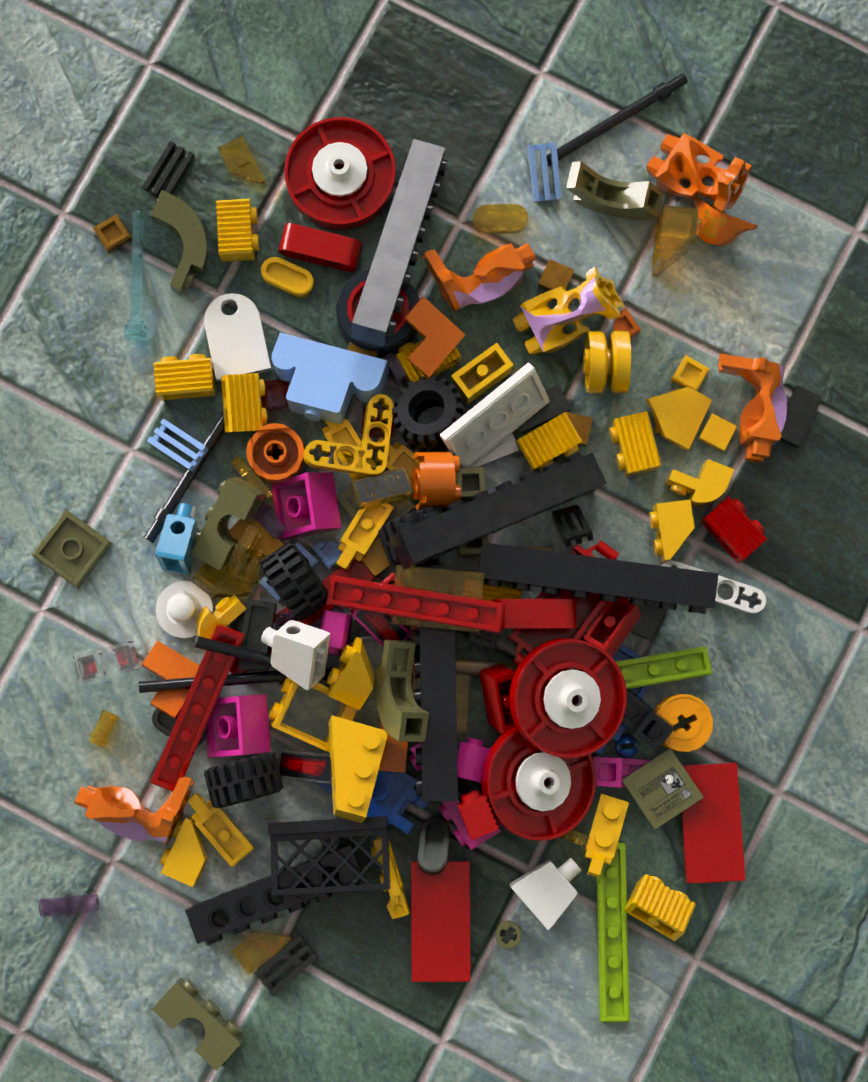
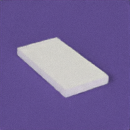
(496, 416)

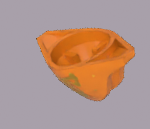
(719, 227)

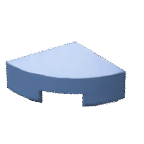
(328, 553)

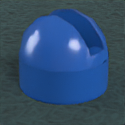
(630, 752)

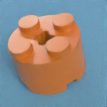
(265, 442)
(435, 479)

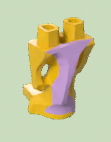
(596, 297)

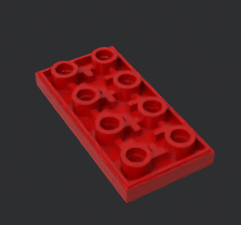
(713, 826)
(441, 923)

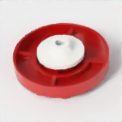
(340, 173)
(568, 697)
(535, 791)

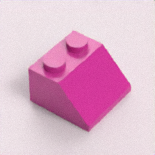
(307, 505)
(238, 726)

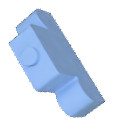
(326, 377)

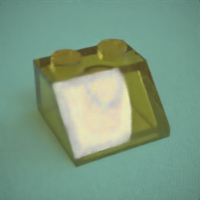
(674, 234)

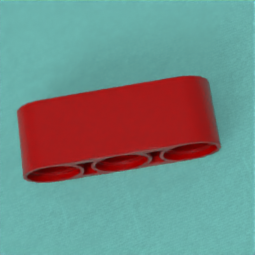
(320, 247)
(539, 613)

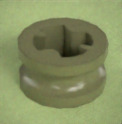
(511, 942)

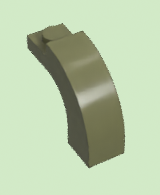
(613, 197)
(181, 219)
(394, 694)

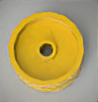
(607, 363)

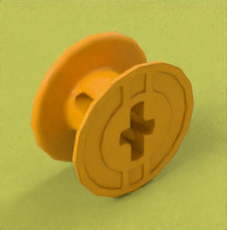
(697, 729)

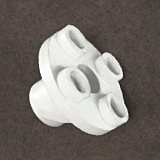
(179, 608)

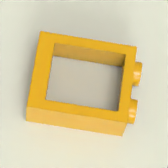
(279, 710)

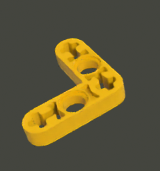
(359, 454)

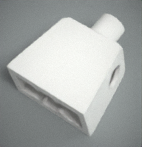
(298, 652)
(547, 890)

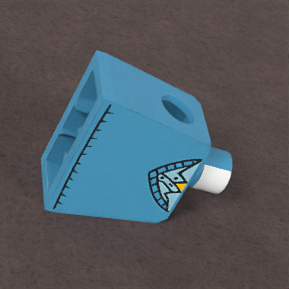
(177, 540)

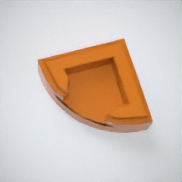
(626, 323)

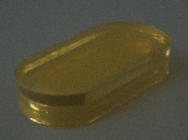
(500, 219)

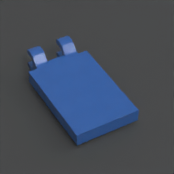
(391, 797)

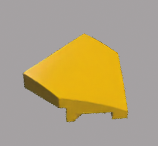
(679, 415)

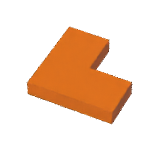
(438, 333)
(169, 665)

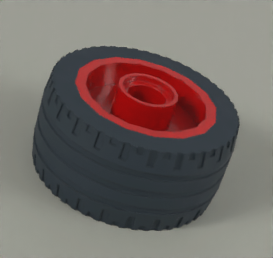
(347, 306)

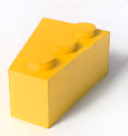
(355, 763)

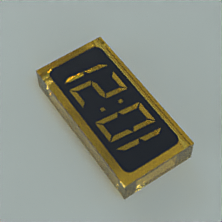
(382, 488)

